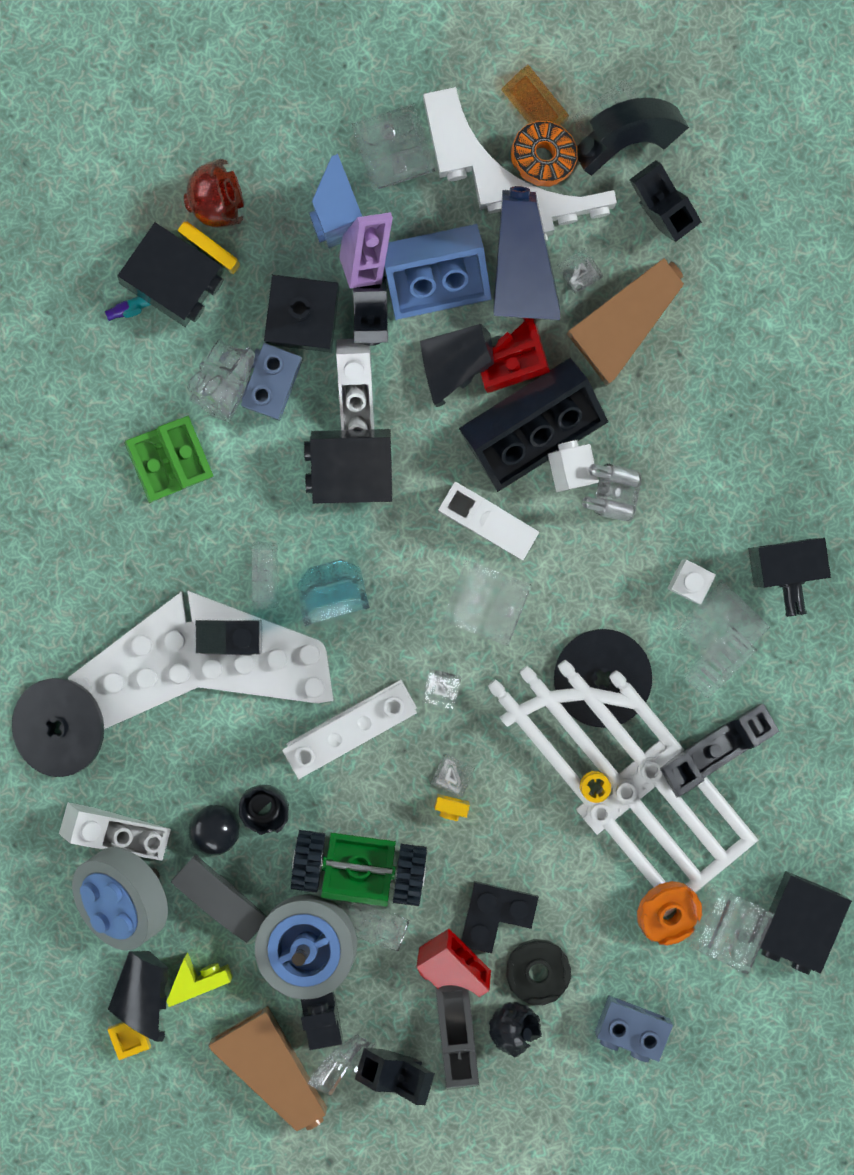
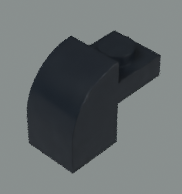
(664, 204)
(371, 314)
(321, 1022)
(395, 1073)

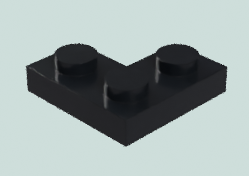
(493, 905)

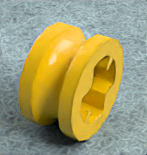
(585, 789)

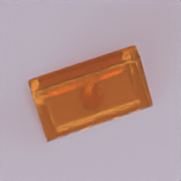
(533, 98)

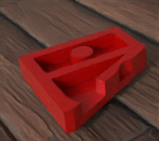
(516, 358)

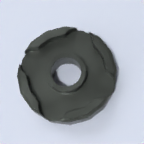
(532, 953)

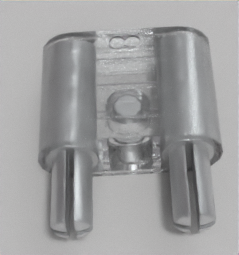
(616, 492)

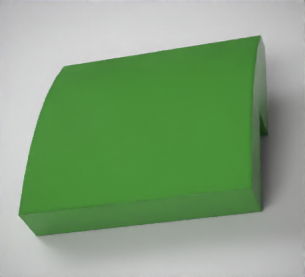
(168, 459)

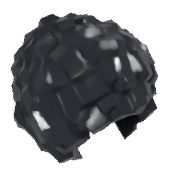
(513, 1026)

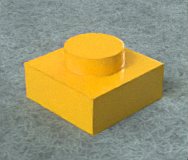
(451, 807)
(127, 1040)

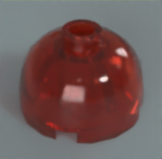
(214, 195)

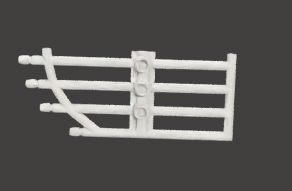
(633, 781)

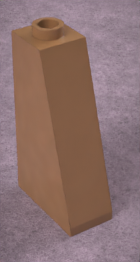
(621, 324)
(269, 1066)

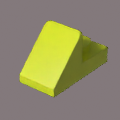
(190, 985)

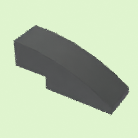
(219, 898)
(457, 1037)

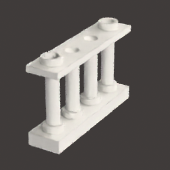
(349, 729)

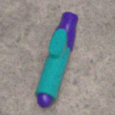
(127, 308)

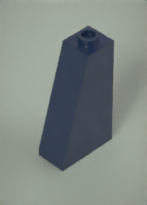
(523, 267)

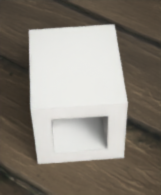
(571, 466)
(691, 581)

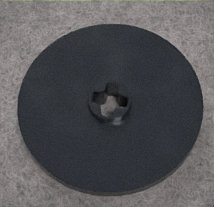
(606, 652)
(80, 726)

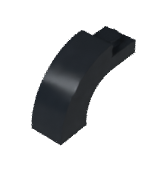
(627, 124)

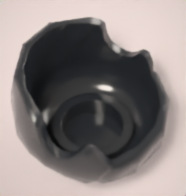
(255, 800)
(214, 830)

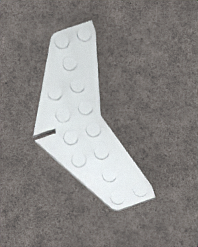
(161, 663)

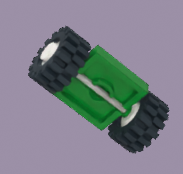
(358, 868)

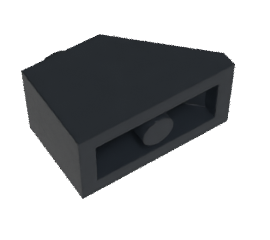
(229, 637)

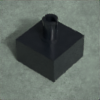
(301, 313)
(790, 567)

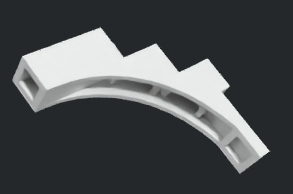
(460, 152)

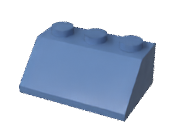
(333, 204)
(437, 271)

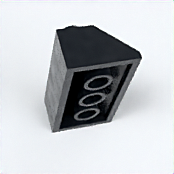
(532, 422)

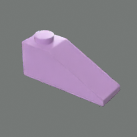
(365, 249)

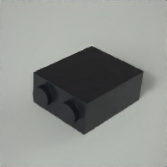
(171, 275)
(349, 466)
(804, 923)

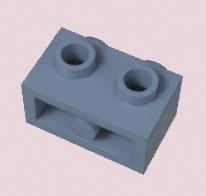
(271, 381)
(633, 1029)

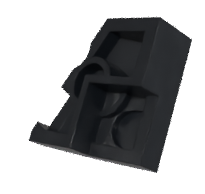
(455, 359)
(141, 994)

